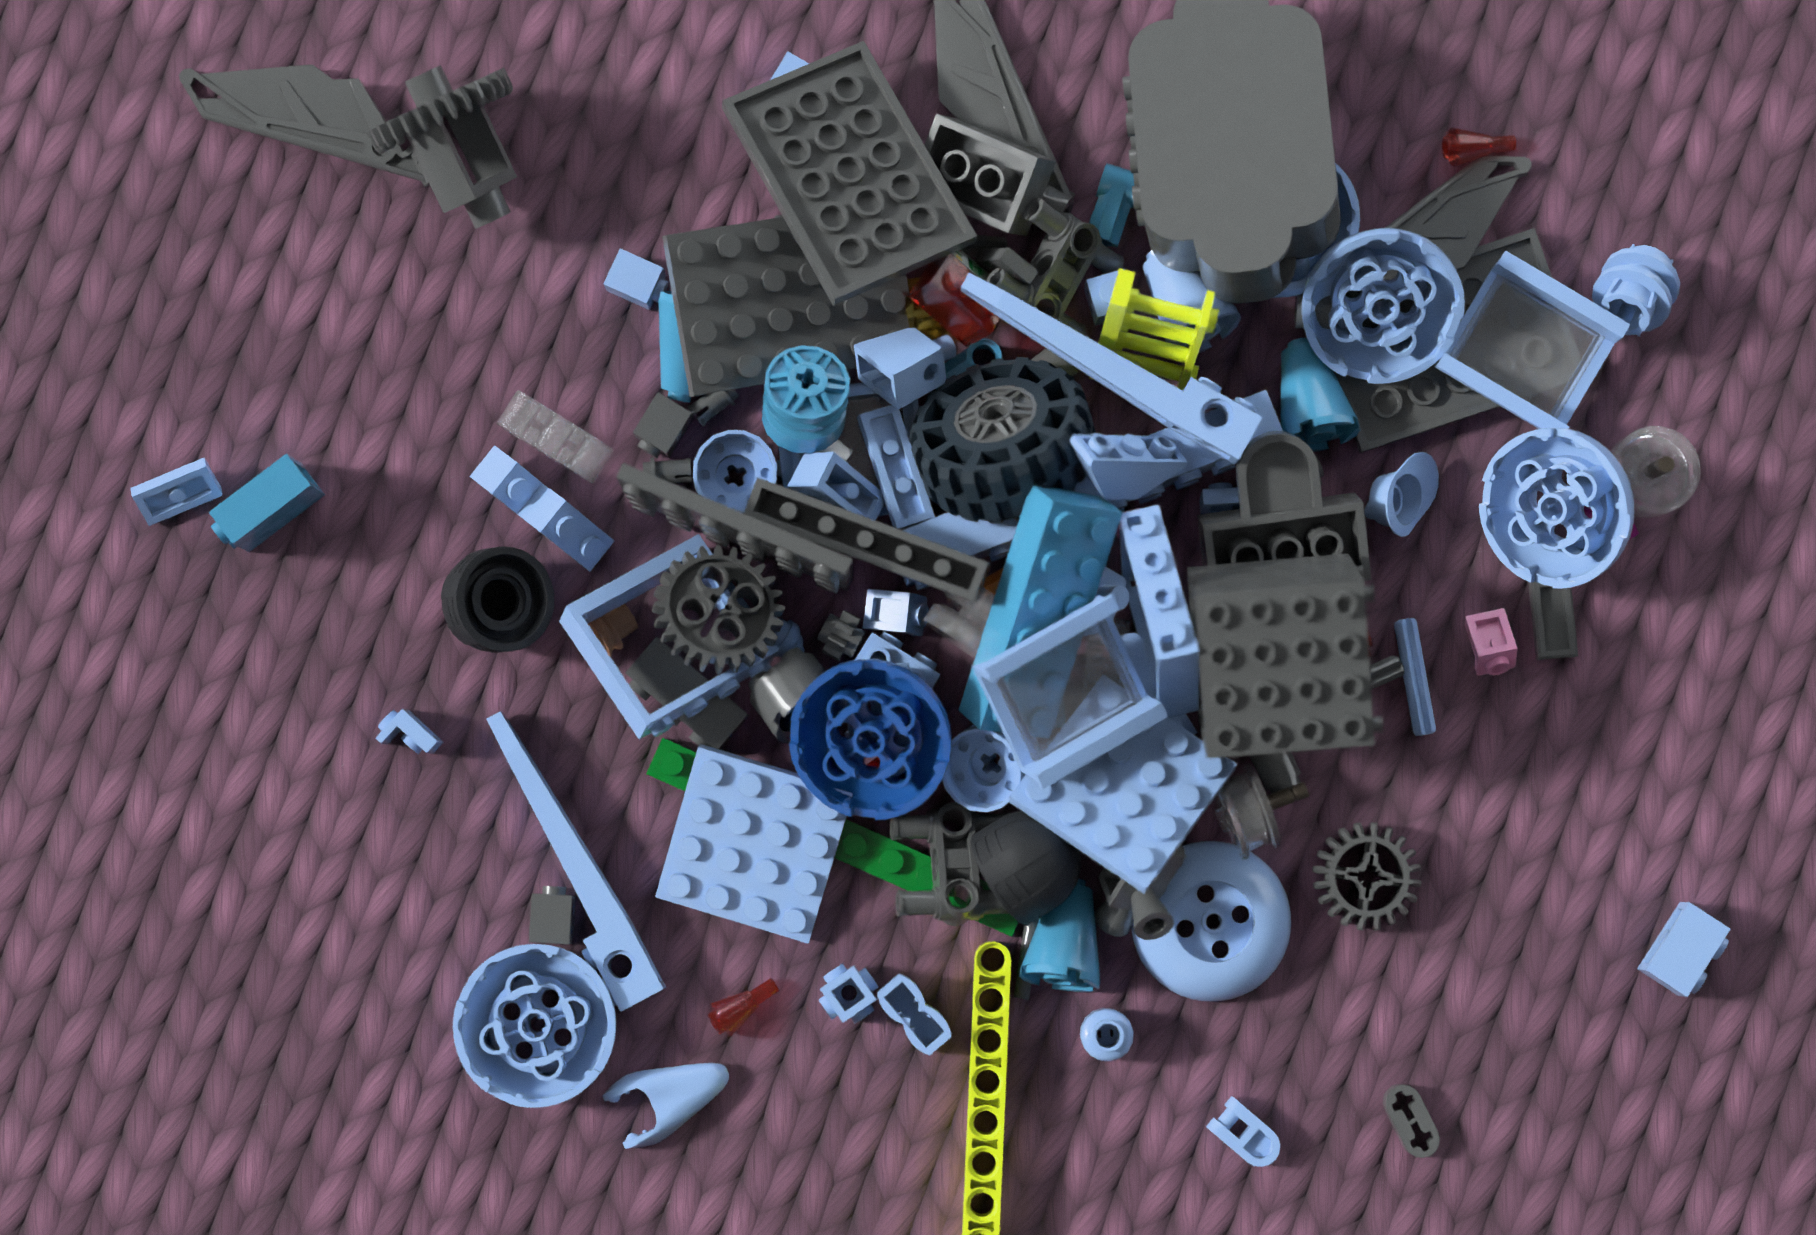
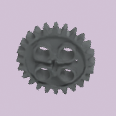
(685, 591)

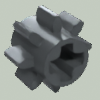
(841, 635)

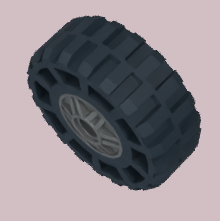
(998, 435)

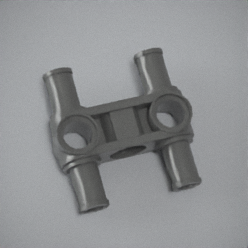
(1059, 262)
(952, 865)

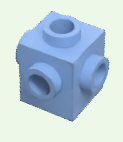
(836, 1005)

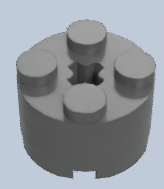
(779, 689)

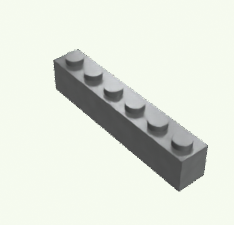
(868, 540)

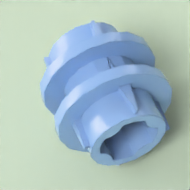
(1638, 287)

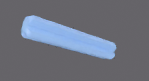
(1415, 677)

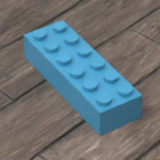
(1046, 576)

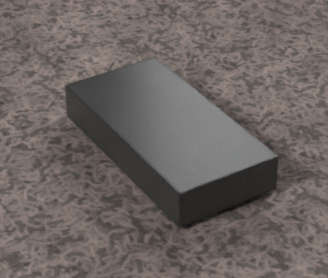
(1009, 261)
(1553, 622)

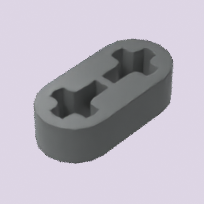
(1419, 1116)

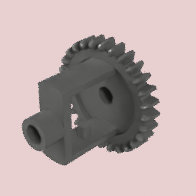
(437, 151)

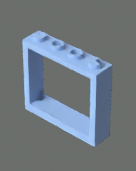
(620, 591)
(1160, 610)

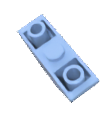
(1127, 464)

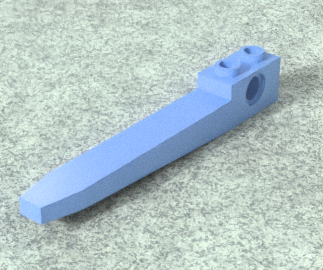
(1167, 404)
(613, 925)

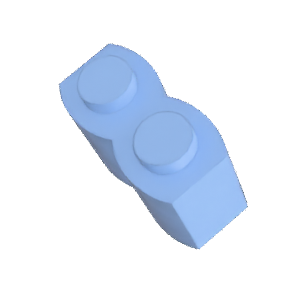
(922, 1023)

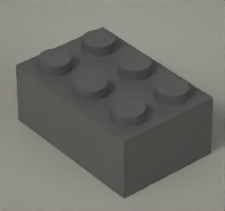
(987, 173)

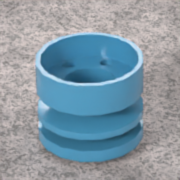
(805, 399)

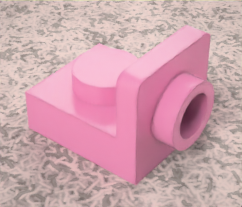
(1491, 642)

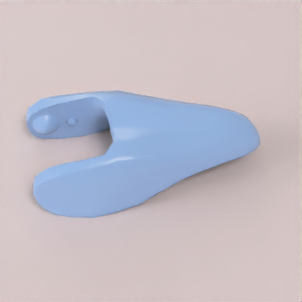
(674, 1095)

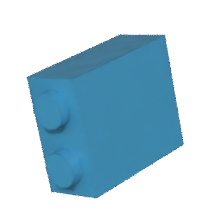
(265, 504)

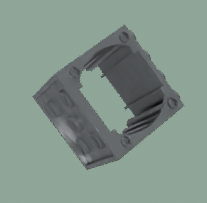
(1282, 655)

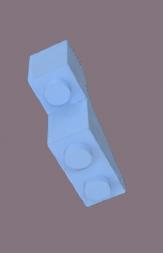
(542, 508)

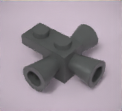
(1128, 905)

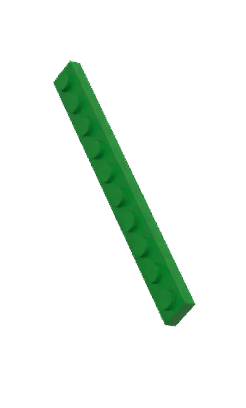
(856, 845)

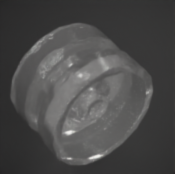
(963, 627)

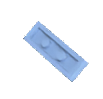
(895, 467)

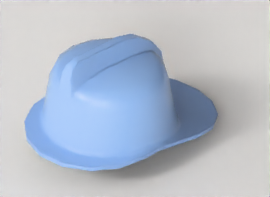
(1404, 495)

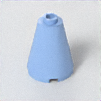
(1187, 290)

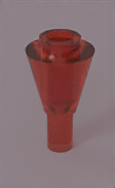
(1465, 145)
(735, 1010)

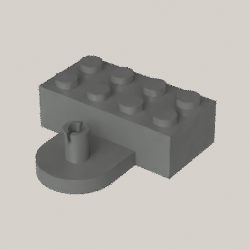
(1283, 510)

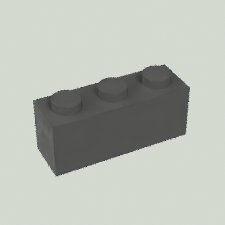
(668, 678)

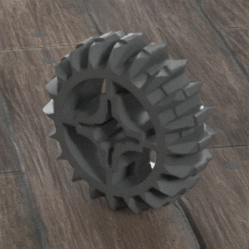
(1370, 858)

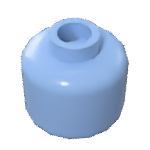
(1106, 1047)

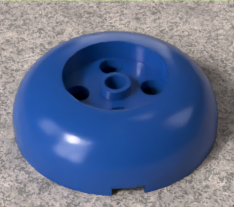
(830, 761)

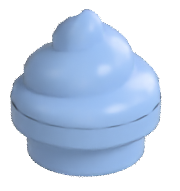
(788, 637)

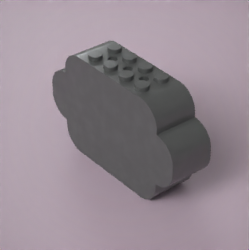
(1232, 143)

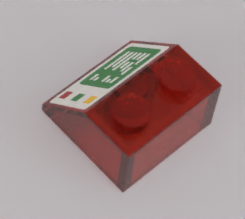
(941, 297)

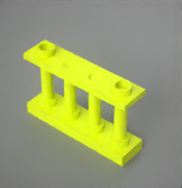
(1121, 318)

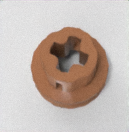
(614, 627)

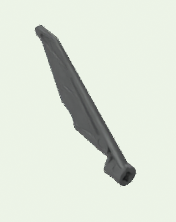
(984, 88)
(304, 110)
(1450, 217)

